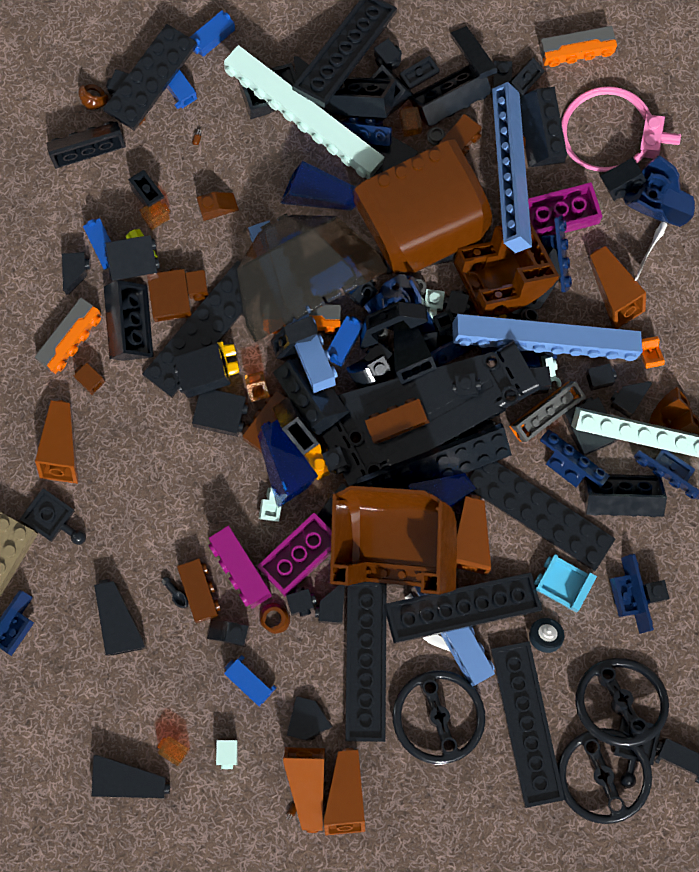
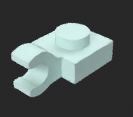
(434, 301)
(548, 361)
(268, 508)

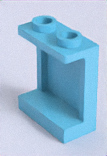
(564, 583)

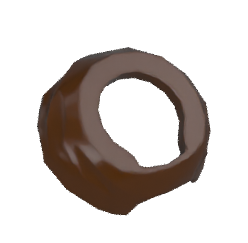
(285, 617)

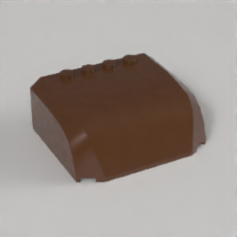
(424, 208)
(393, 539)

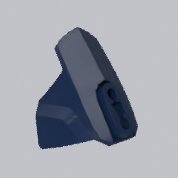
(668, 200)
(408, 290)

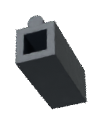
(678, 756)

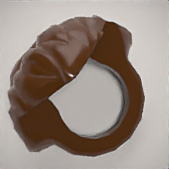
(89, 101)

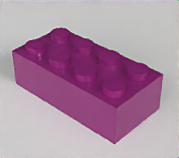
(576, 205)
(297, 555)
(238, 564)

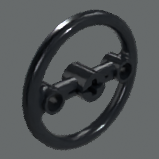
(621, 708)
(447, 756)
(615, 816)

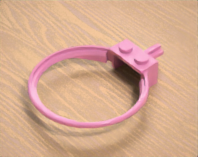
(653, 128)

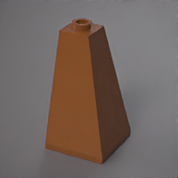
(619, 290)
(56, 448)
(472, 537)
(306, 781)
(345, 801)

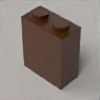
(169, 295)

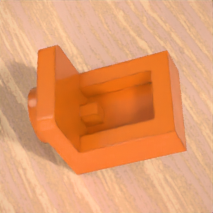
(651, 352)

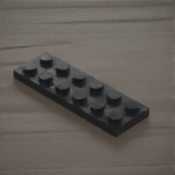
(150, 77)

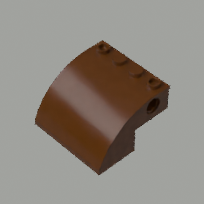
(502, 279)

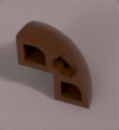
(675, 413)

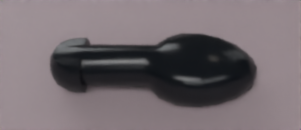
(178, 596)

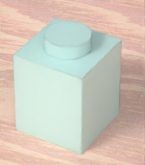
(227, 753)

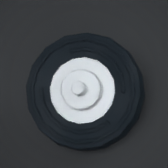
(546, 635)

